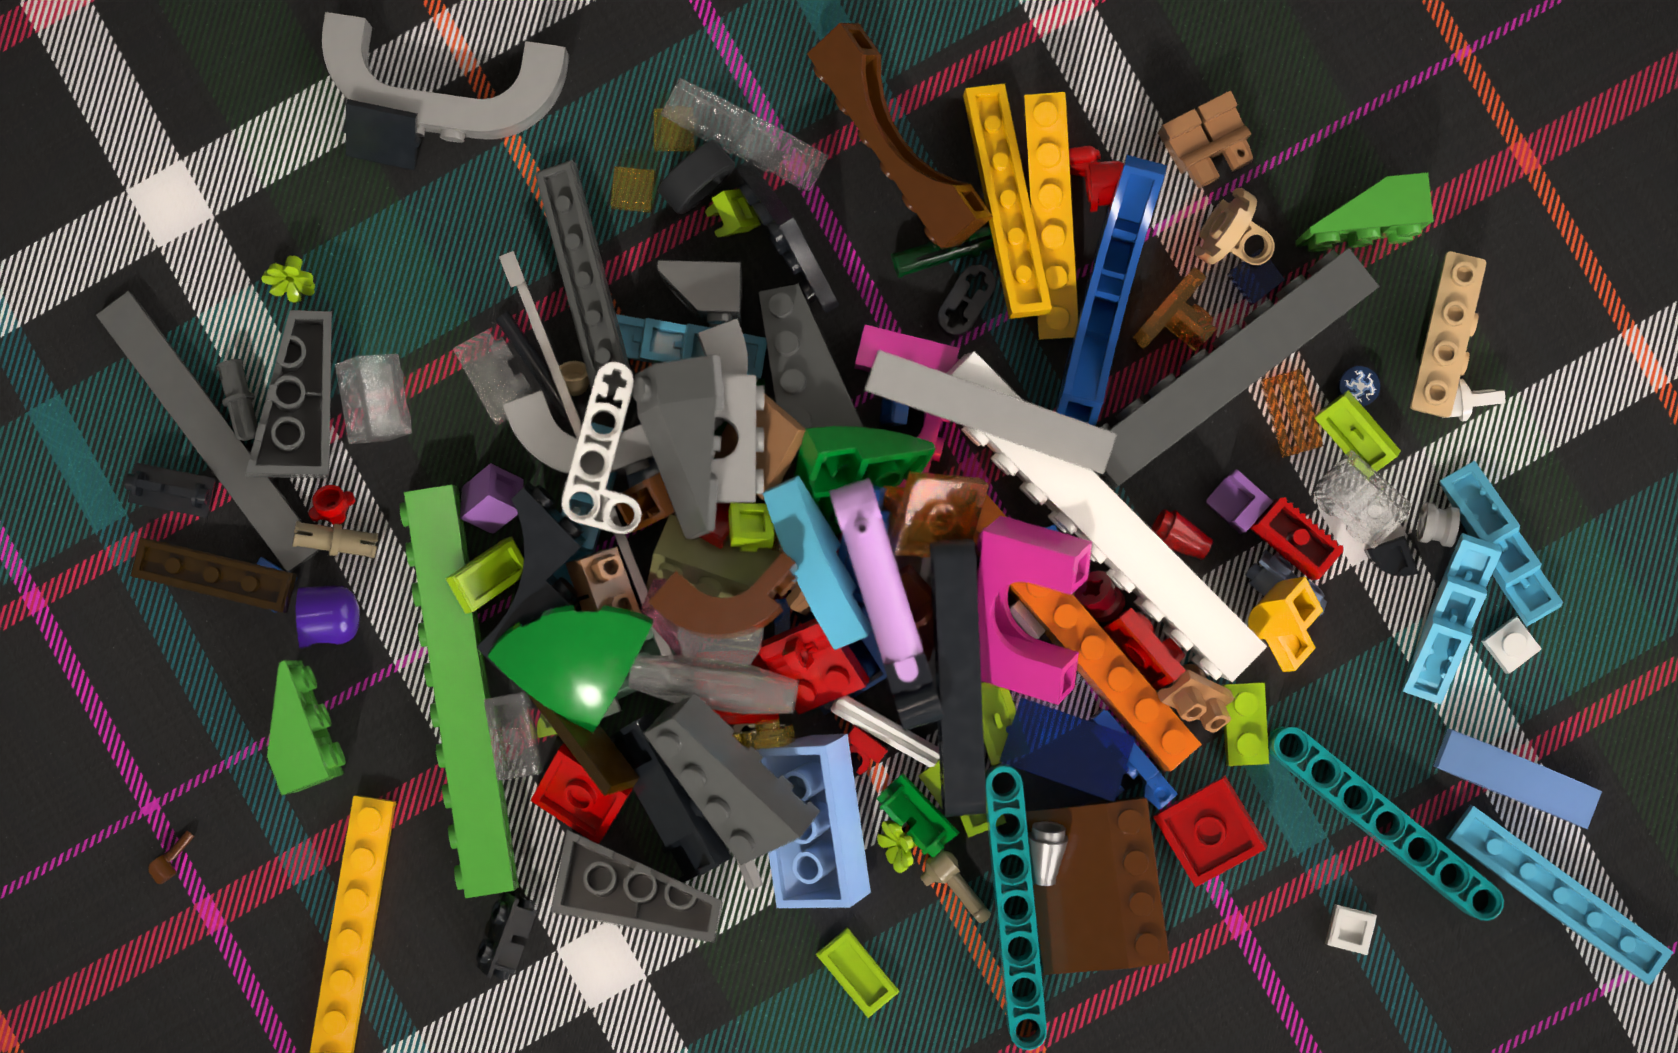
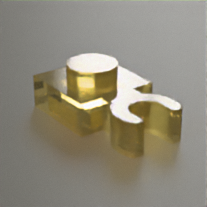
(766, 735)

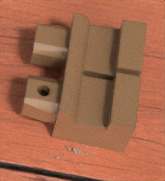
(1206, 134)
(603, 579)

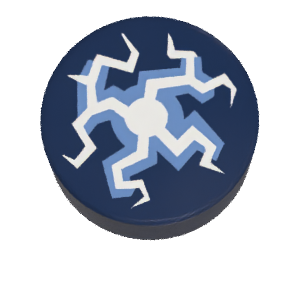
(1362, 384)

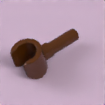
(161, 868)

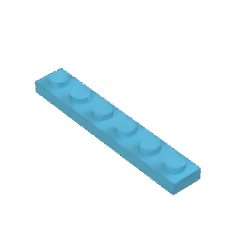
(1560, 895)

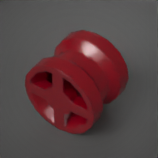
(1101, 597)

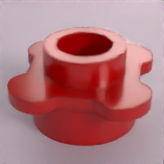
(331, 504)

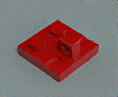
(810, 658)
(1154, 659)
(575, 799)
(1210, 831)

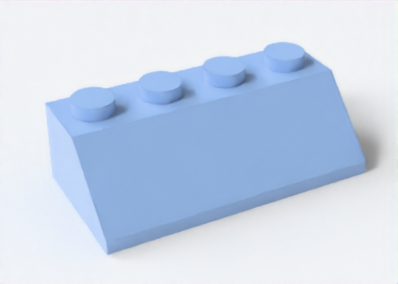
(829, 859)

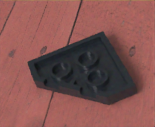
(786, 236)

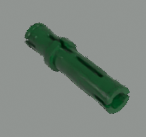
(906, 261)

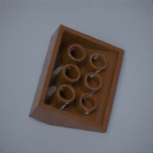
(1106, 893)

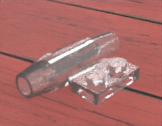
(717, 674)

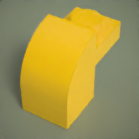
(1284, 620)

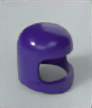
(326, 615)

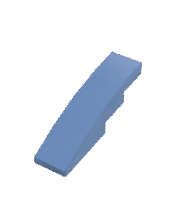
(1517, 778)

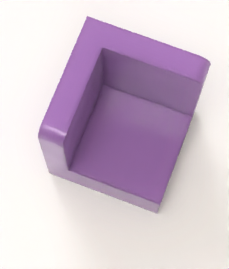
(488, 498)
(1238, 501)

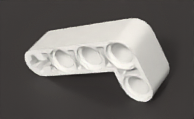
(606, 446)

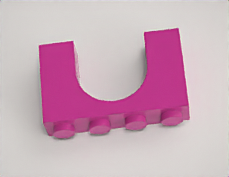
(918, 350)
(1035, 555)

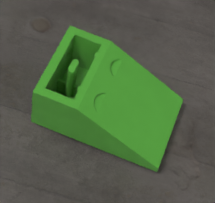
(1390, 209)
(299, 737)

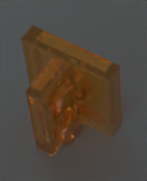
(1186, 322)
(933, 510)

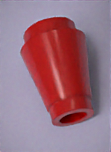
(1181, 534)

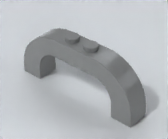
(454, 117)
(553, 447)

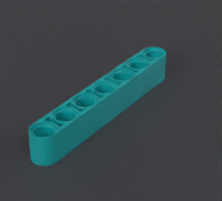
(1402, 832)
(1018, 925)

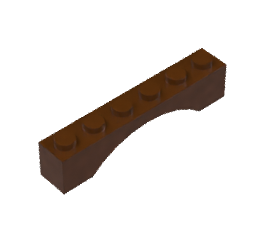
(853, 72)

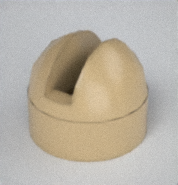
(575, 377)

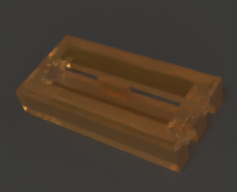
(1306, 407)

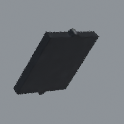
(381, 134)

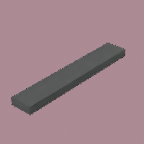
(582, 272)

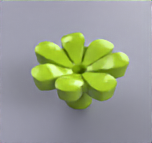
(289, 279)
(898, 845)

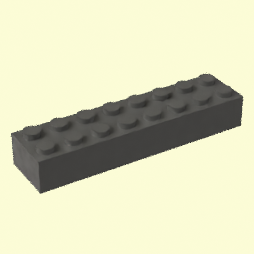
(1238, 362)

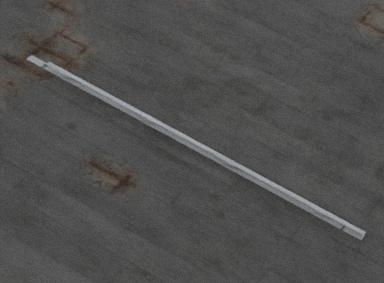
(516, 278)

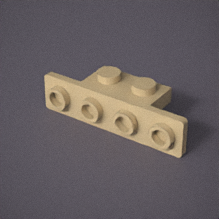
(1448, 334)

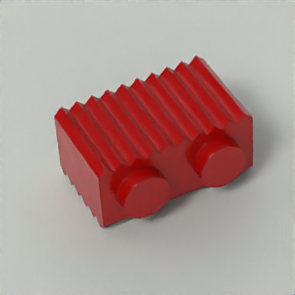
(1297, 539)

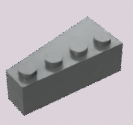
(801, 364)
(296, 413)
(728, 782)
(622, 892)

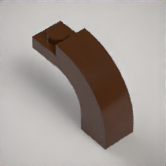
(729, 616)

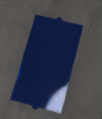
(1067, 749)

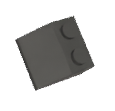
(706, 288)

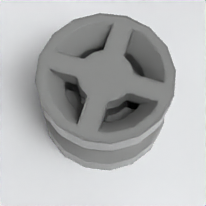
(1438, 524)

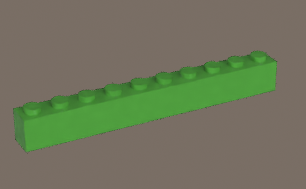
(460, 686)

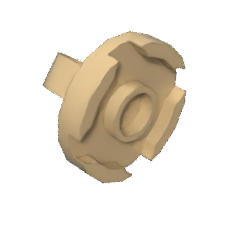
(1230, 228)

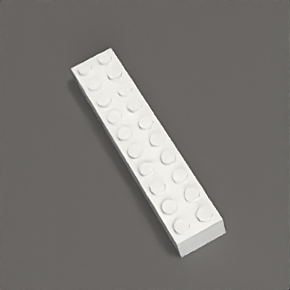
(1124, 543)

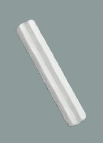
(886, 730)

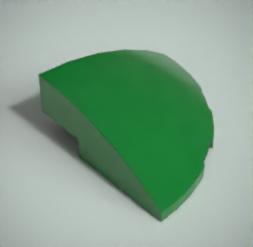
(850, 454)
(573, 658)

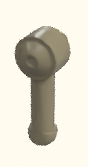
(945, 869)

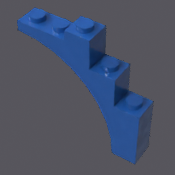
(1108, 289)

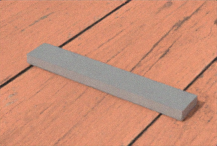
(990, 412)

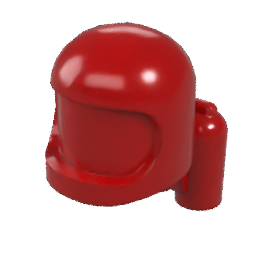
(1100, 177)

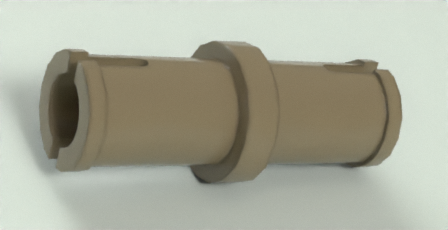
(335, 539)

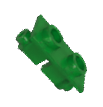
(907, 804)

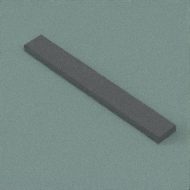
(204, 426)

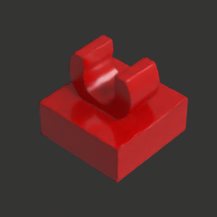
(865, 746)

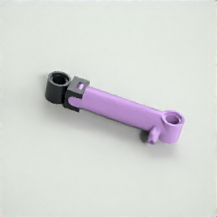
(887, 604)

